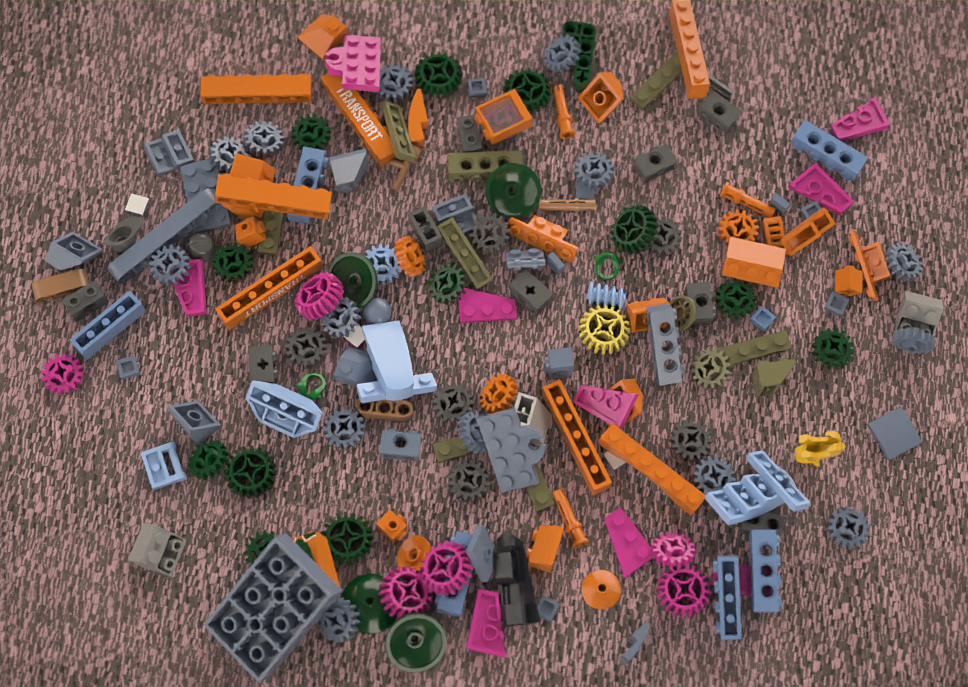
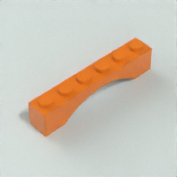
(631, 452)

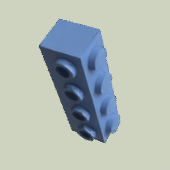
(107, 325)
(729, 597)

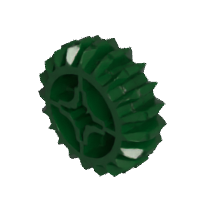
(439, 80)
(540, 85)
(631, 225)
(241, 473)
(356, 538)

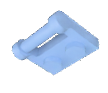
(157, 468)

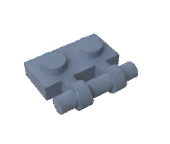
(525, 259)

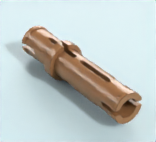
(567, 205)

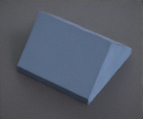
(194, 420)

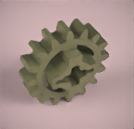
(710, 375)

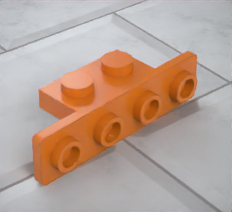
(543, 236)
(872, 263)

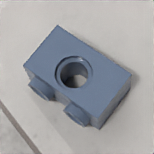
(559, 363)
(409, 452)

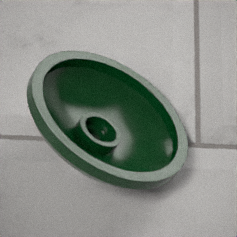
(526, 193)
(348, 269)
(373, 616)
(419, 653)

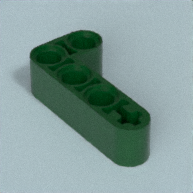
(586, 58)

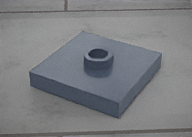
(481, 553)

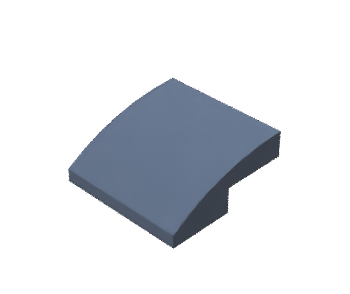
(168, 153)
(458, 208)
(894, 433)
(636, 640)

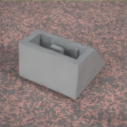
(919, 312)
(533, 413)
(157, 549)

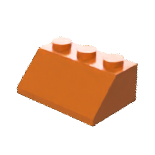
(257, 170)
(754, 262)

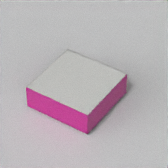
(355, 338)

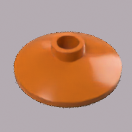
(412, 552)
(599, 599)

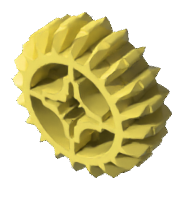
(611, 343)

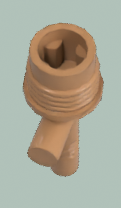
(404, 167)

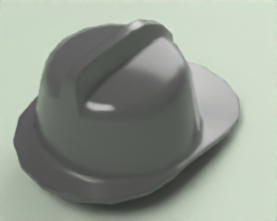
(123, 235)
(199, 246)

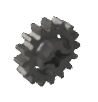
(482, 226)
(668, 231)
(308, 339)
(446, 398)
(696, 446)
(474, 475)

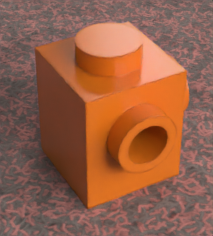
(250, 232)
(848, 281)
(393, 526)

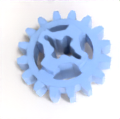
(383, 255)

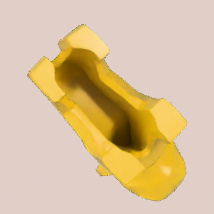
(820, 448)

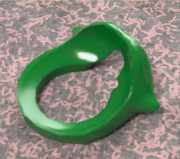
(614, 259)
(313, 394)

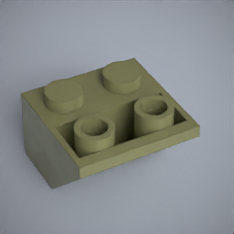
(770, 375)

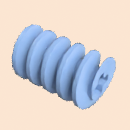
(605, 296)

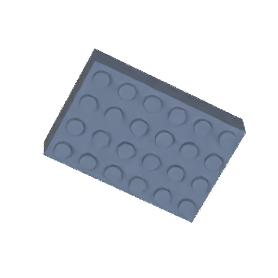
(272, 607)

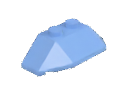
(283, 409)

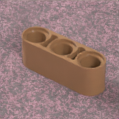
(59, 285)
(392, 415)

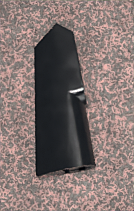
(515, 582)

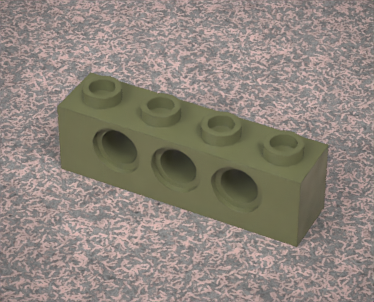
(476, 160)

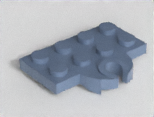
(198, 177)
(511, 449)

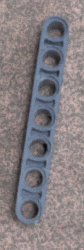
(165, 234)

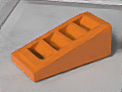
(778, 228)

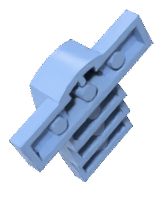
(391, 366)
(757, 492)

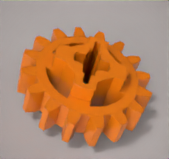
(729, 226)
(409, 256)
(498, 393)

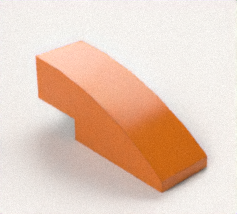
(417, 120)
(807, 231)

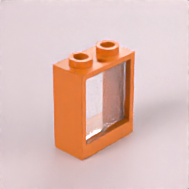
(503, 117)

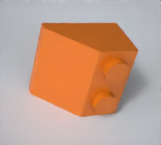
(637, 314)
(545, 547)

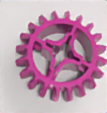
(319, 296)
(433, 574)
(391, 585)
(690, 596)

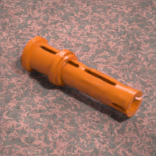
(564, 119)
(738, 196)
(573, 526)

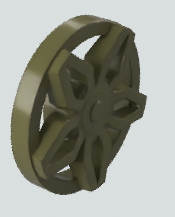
(682, 311)

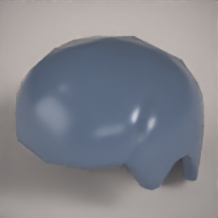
(377, 311)

